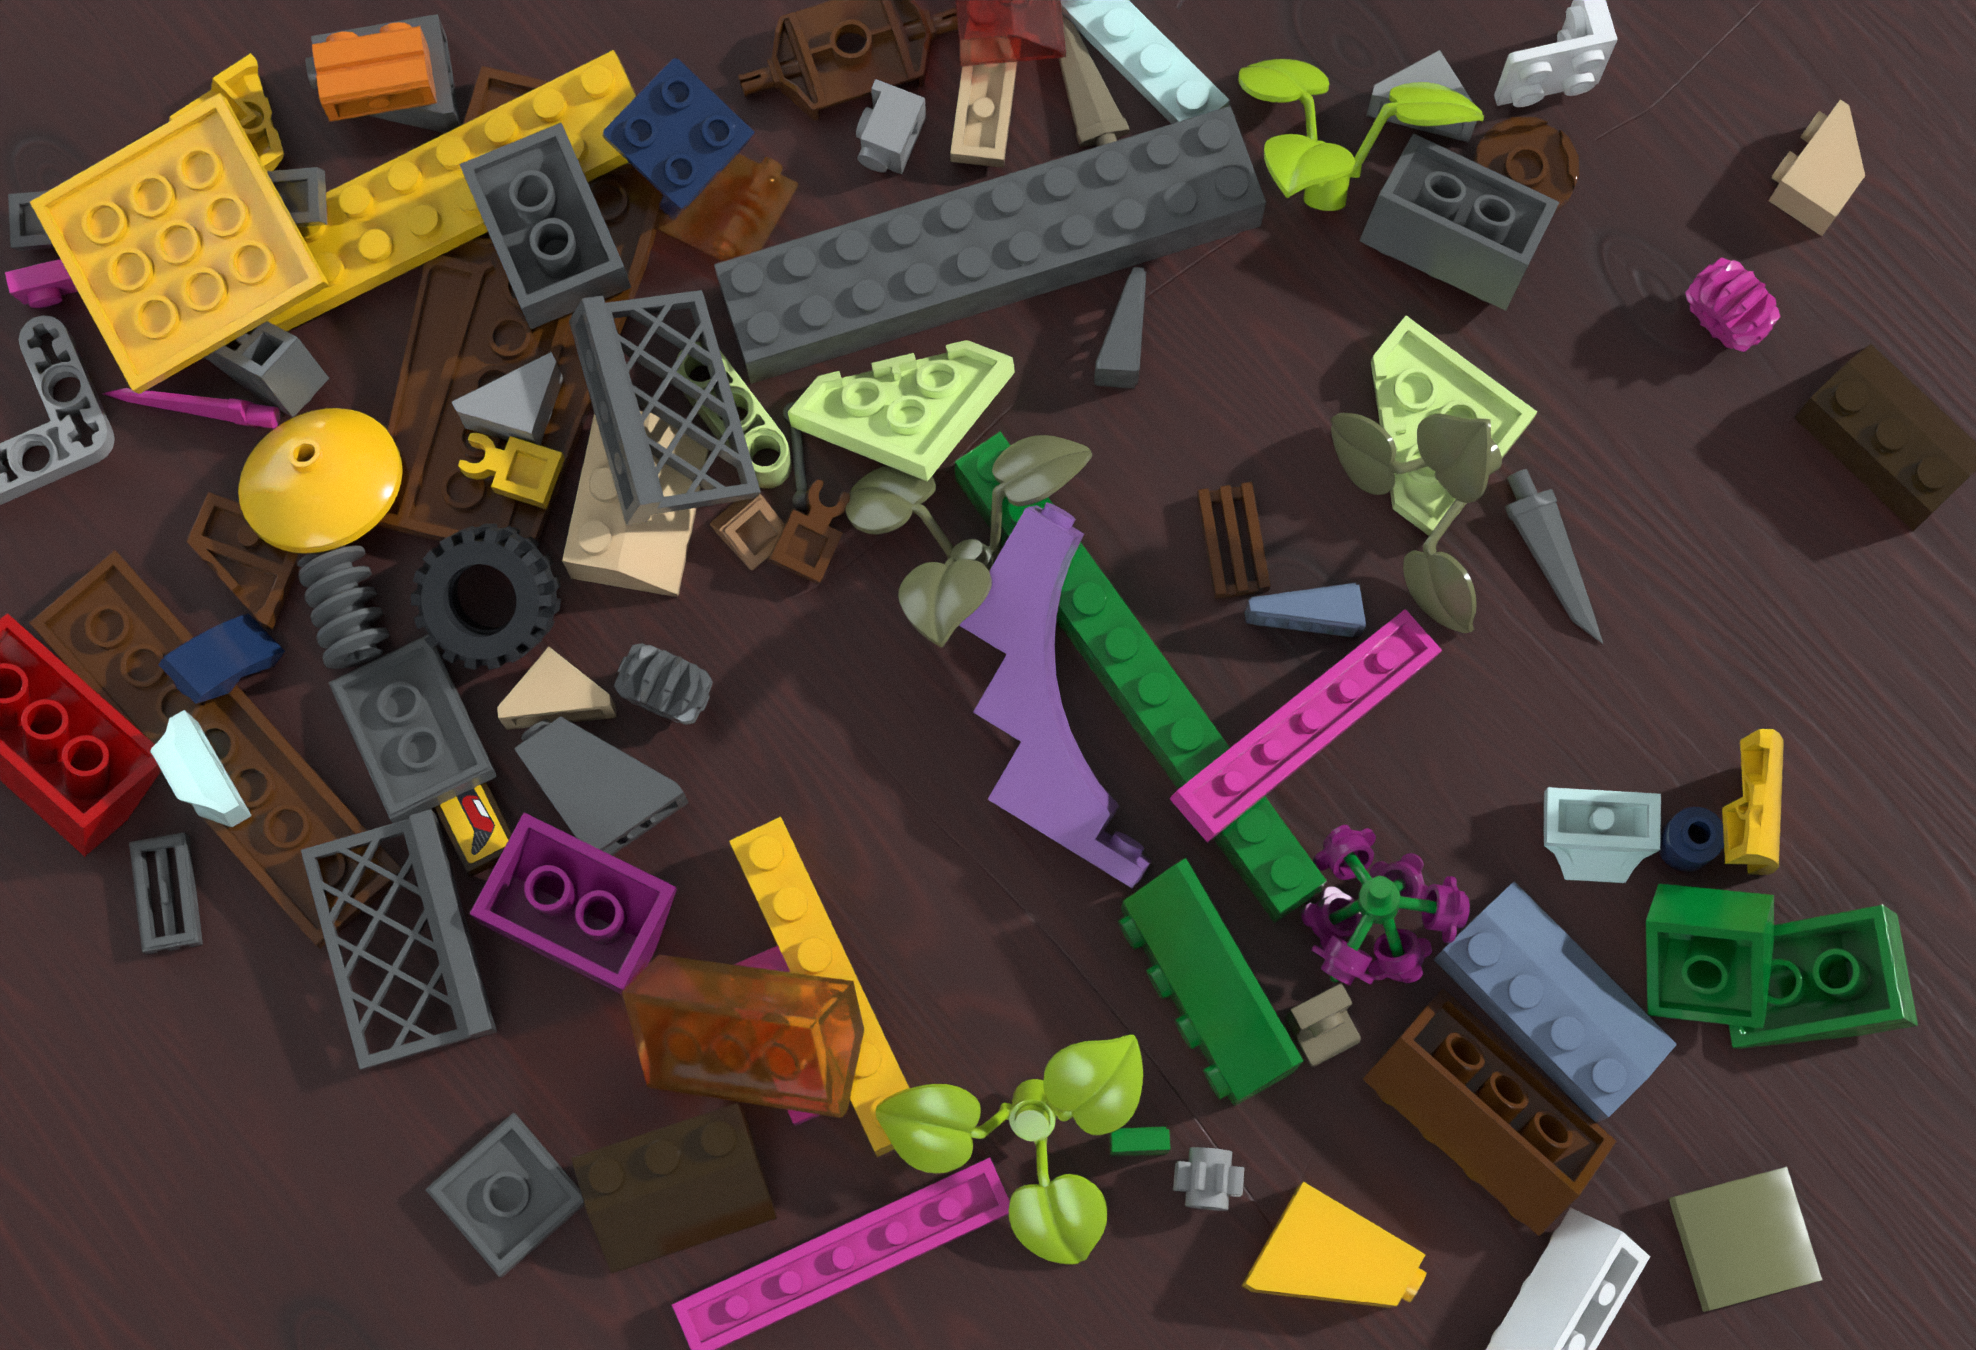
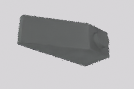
(272, 367)

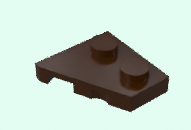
(242, 560)

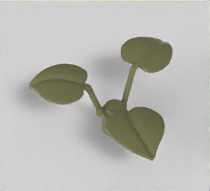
(1462, 461)
(941, 595)

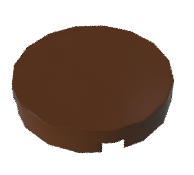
(1532, 156)

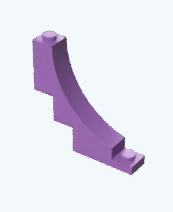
(1047, 776)

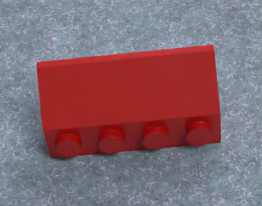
(66, 744)

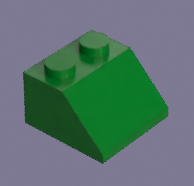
(1709, 955)

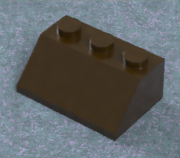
(1890, 436)
(674, 1188)

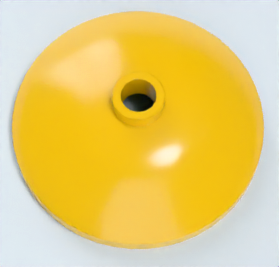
(330, 497)

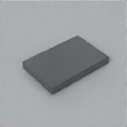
(412, 730)

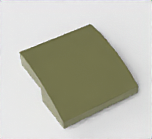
(1745, 1239)

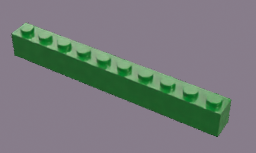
(1155, 701)

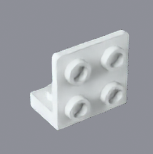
(1565, 66)

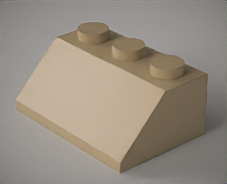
(636, 555)

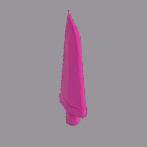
(231, 410)

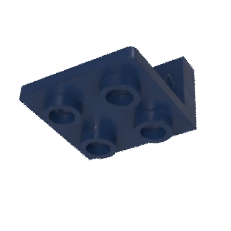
(678, 135)

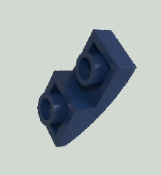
(220, 657)

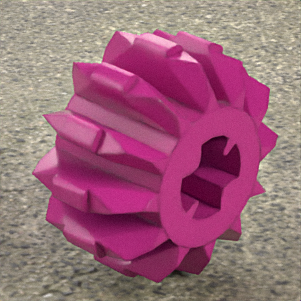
(1732, 304)

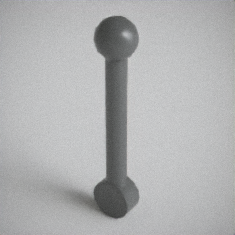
(799, 465)

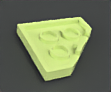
(1425, 377)
(905, 408)

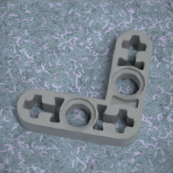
(59, 434)

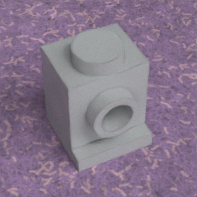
(890, 128)

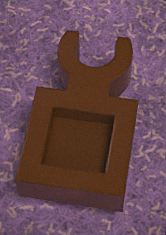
(808, 540)

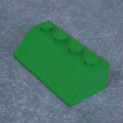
(1210, 985)

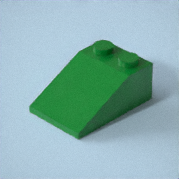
(1834, 980)

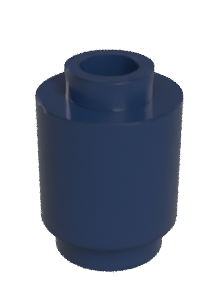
(1680, 850)

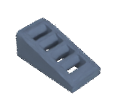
(1318, 610)

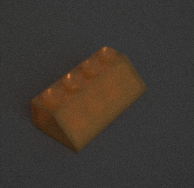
(746, 1034)

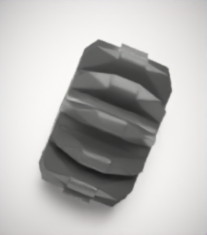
(663, 683)

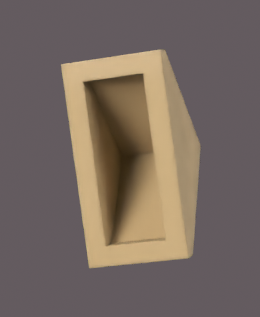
(554, 690)

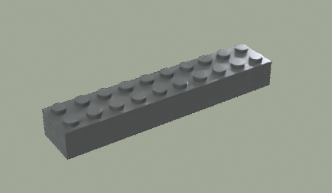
(990, 244)

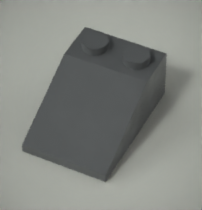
(545, 225)

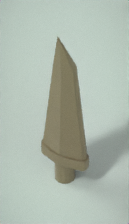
(1091, 104)

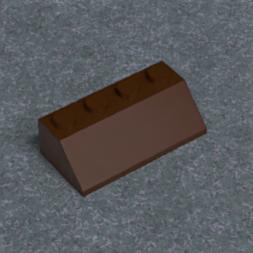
(1490, 1112)

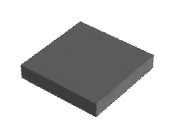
(507, 1195)

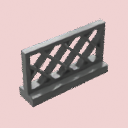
(618, 413)
(447, 926)

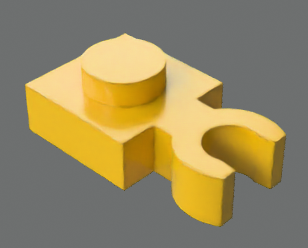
(519, 472)

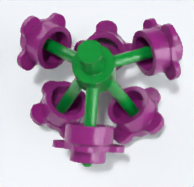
(1381, 898)

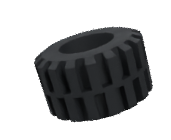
(453, 628)

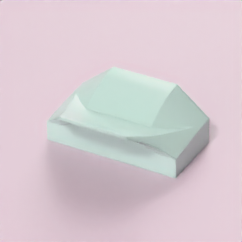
(197, 772)
(1601, 831)

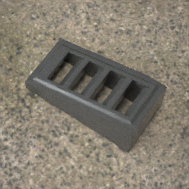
(1121, 351)

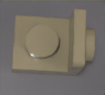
(1324, 1025)

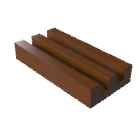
(1226, 496)

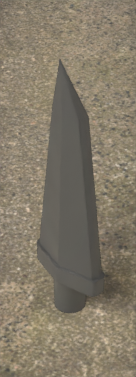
(1545, 535)

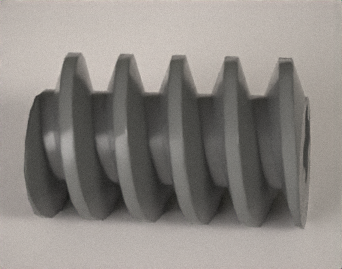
(341, 607)

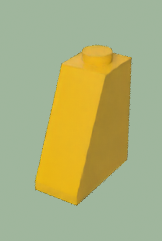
(1334, 1256)

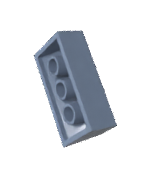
(1556, 1003)

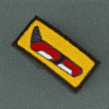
(475, 828)

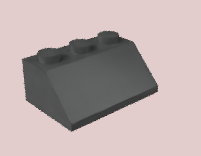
(1458, 221)

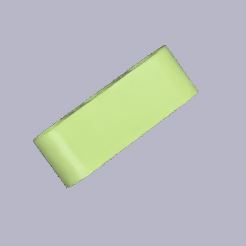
(757, 426)

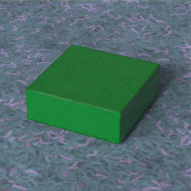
(1139, 1141)

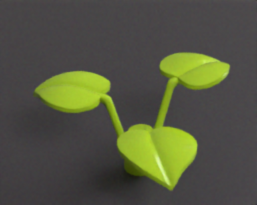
(1326, 167)
(1087, 1081)

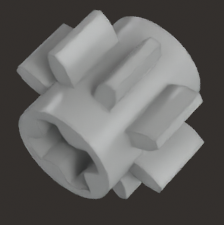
(1208, 1179)

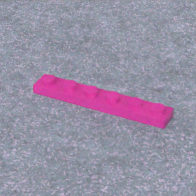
(1305, 725)
(843, 1258)

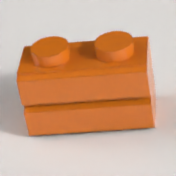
(374, 72)

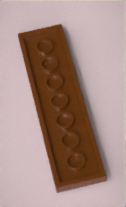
(114, 638)

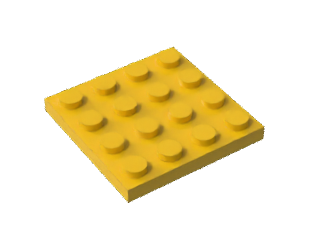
(179, 243)

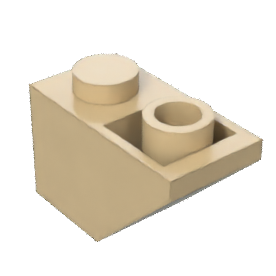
(1824, 174)

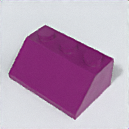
(575, 904)

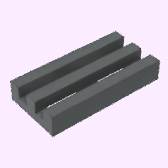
(172, 938)

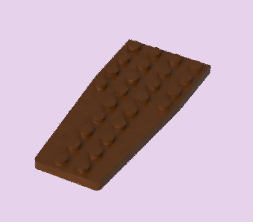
(473, 332)

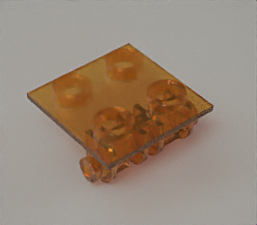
(734, 210)

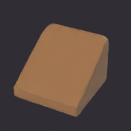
(749, 529)

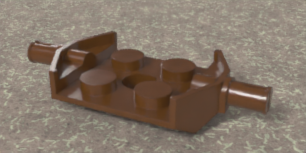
(820, 75)

